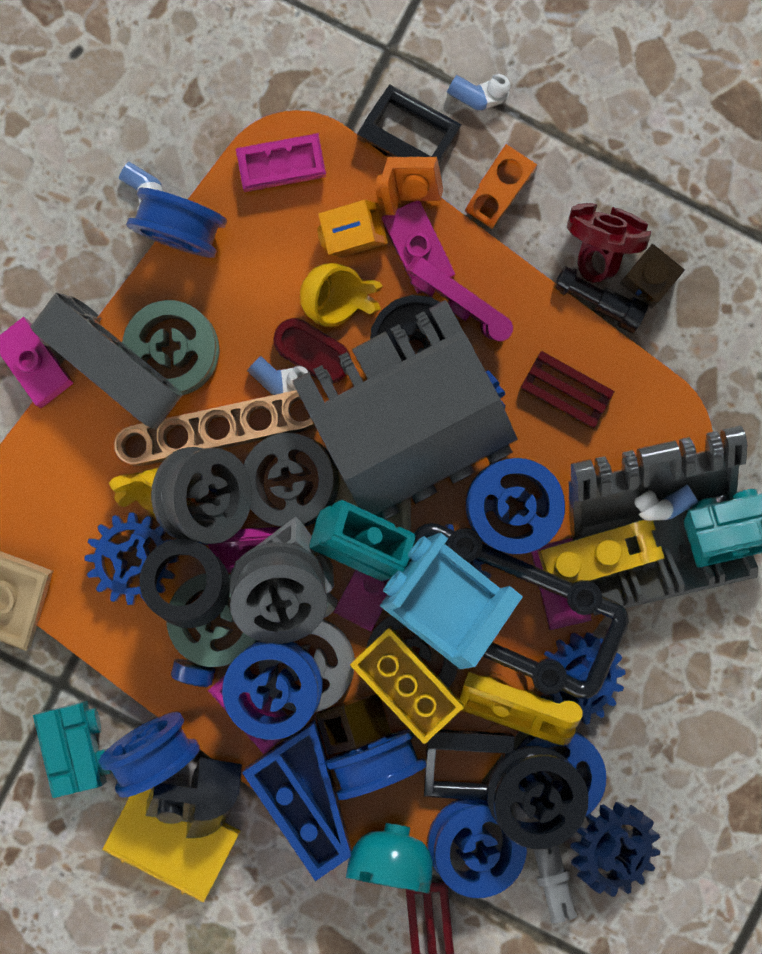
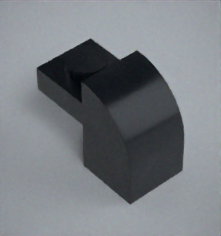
(205, 804)

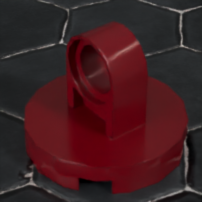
(607, 234)

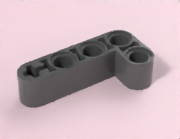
(79, 338)

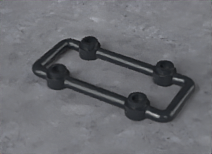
(582, 597)

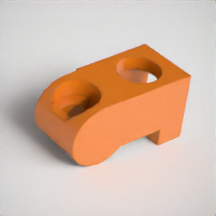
(500, 186)

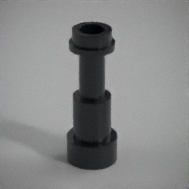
(608, 302)

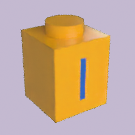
(352, 229)

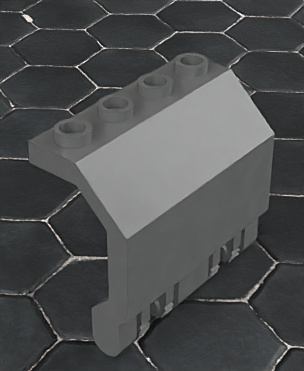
(410, 416)
(606, 499)

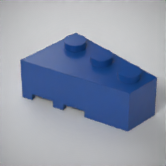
(303, 800)

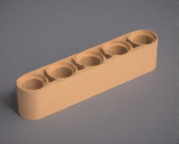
(197, 428)

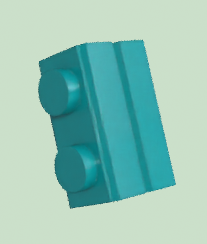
(725, 528)
(361, 540)
(71, 748)

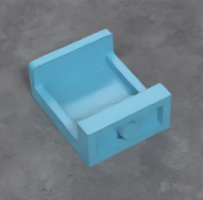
(448, 602)

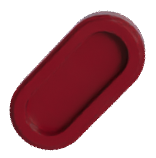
(309, 348)

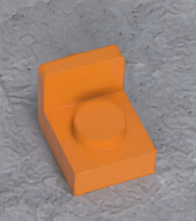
(408, 181)

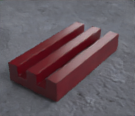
(598, 406)
(429, 918)

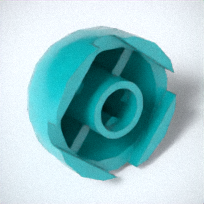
(391, 860)

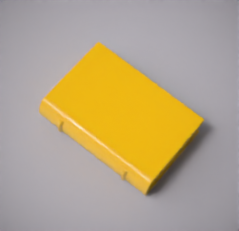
(165, 851)

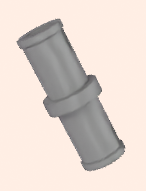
(555, 884)

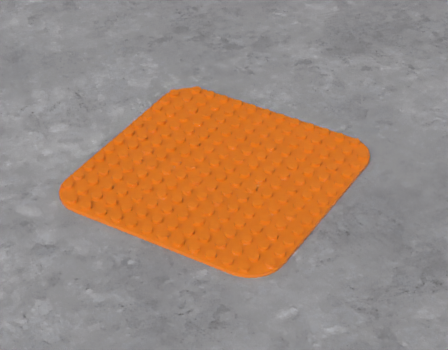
(65, 455)

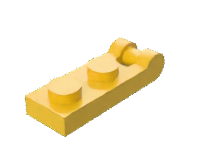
(602, 553)
(520, 709)

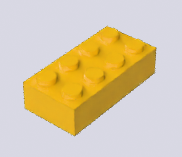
(407, 685)

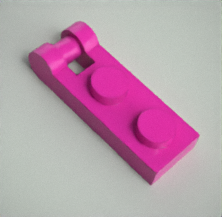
(462, 301)

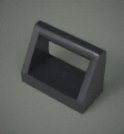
(393, 146)
(462, 741)

